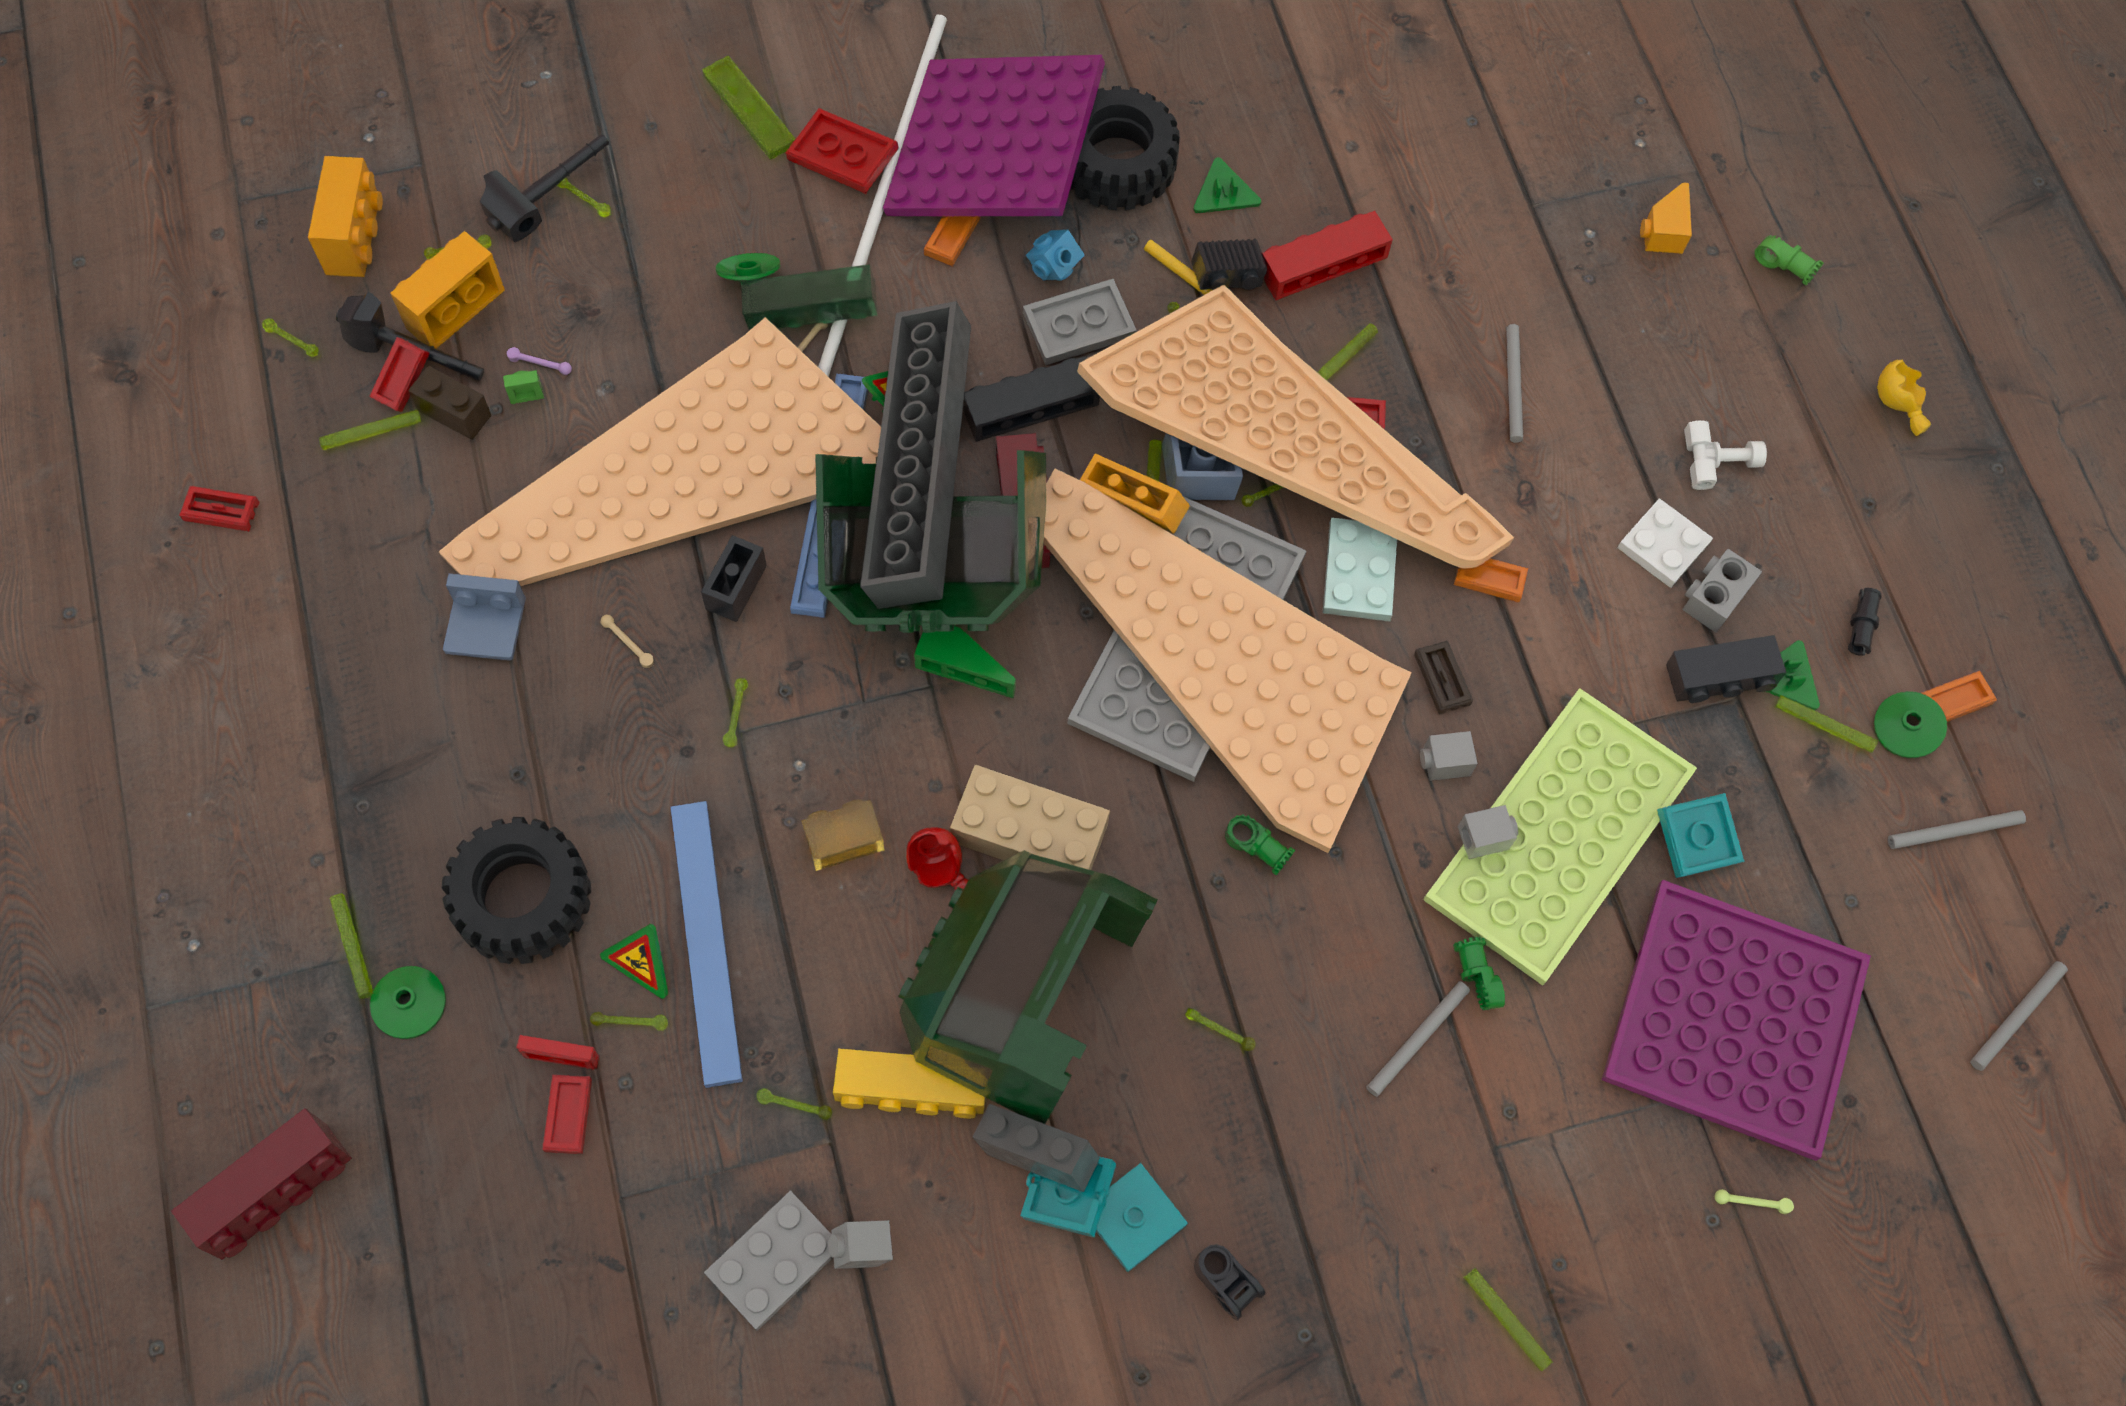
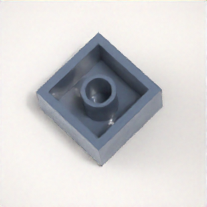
(1199, 473)

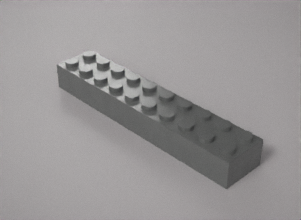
(917, 457)

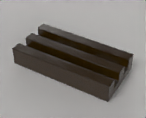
(1452, 702)

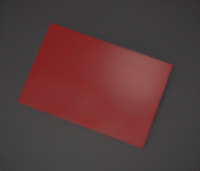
(842, 150)

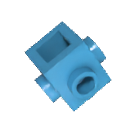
(1054, 255)

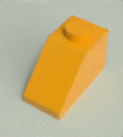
(1669, 222)

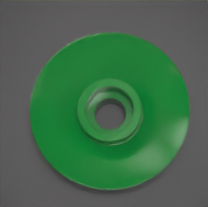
(747, 266)
(1903, 738)
(417, 1015)

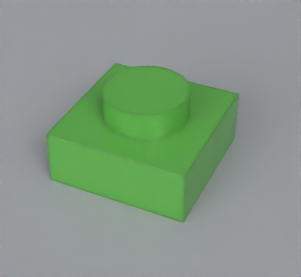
(523, 386)

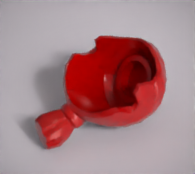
(936, 858)

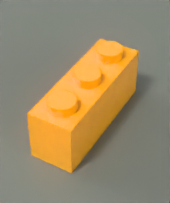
(1137, 492)

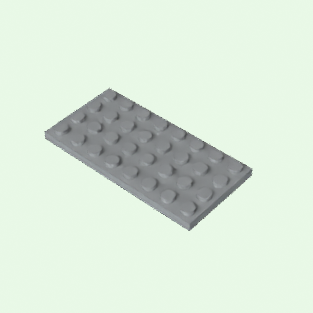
(1124, 699)

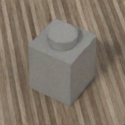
(1449, 756)
(1488, 831)
(861, 1244)

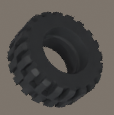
(1131, 180)
(491, 854)

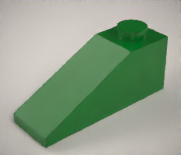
(963, 660)

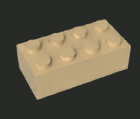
(1011, 816)

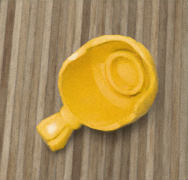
(1900, 392)

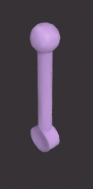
(514, 355)

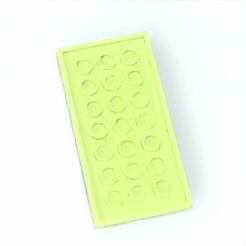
(1581, 818)

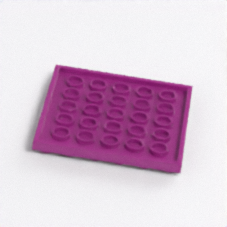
(995, 136)
(1738, 1019)

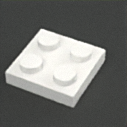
(1665, 543)

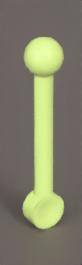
(1783, 1206)

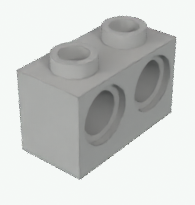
(1722, 591)

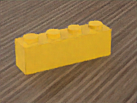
(899, 1082)

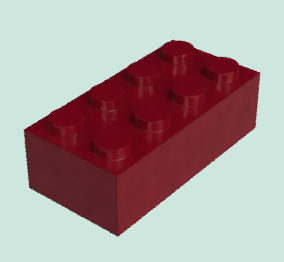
(262, 1185)

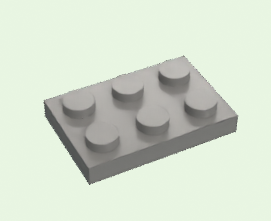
(1079, 321)
(772, 1260)

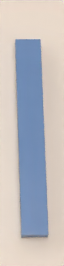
(806, 596)
(706, 945)

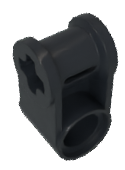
(1229, 1281)

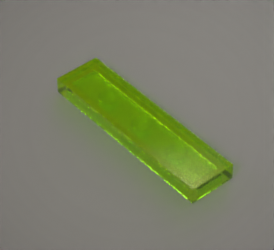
(749, 107)

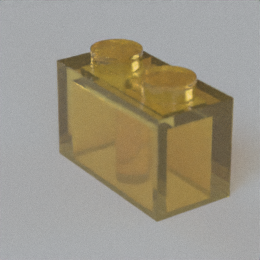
(842, 834)

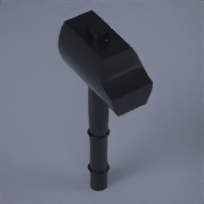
(514, 210)
(365, 330)

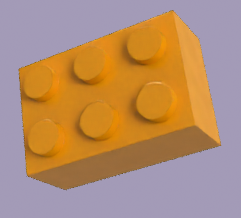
(345, 216)
(448, 290)

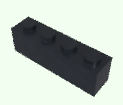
(1028, 399)

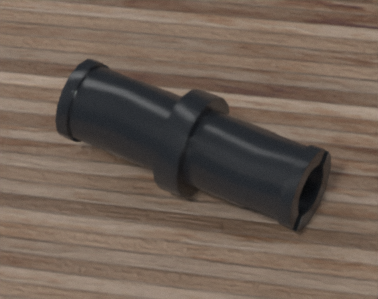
(1864, 621)

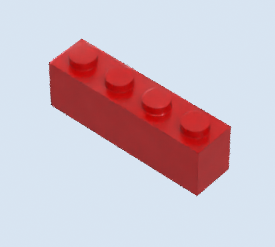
(1326, 254)

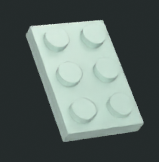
(1359, 571)

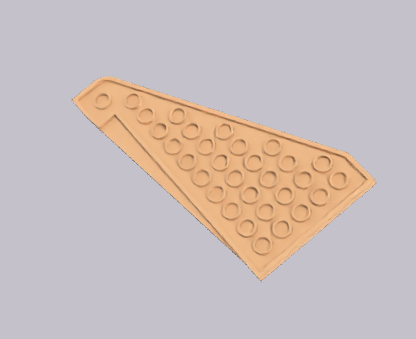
(1250, 400)
(692, 460)
(1256, 677)

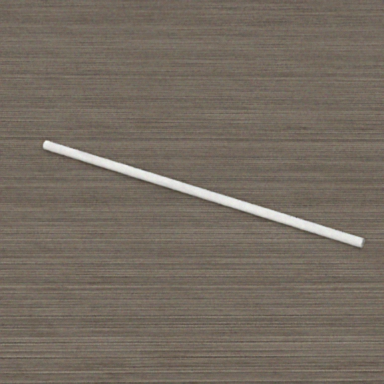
(877, 207)

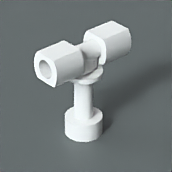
(1710, 454)

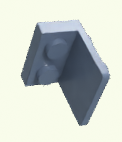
(483, 616)

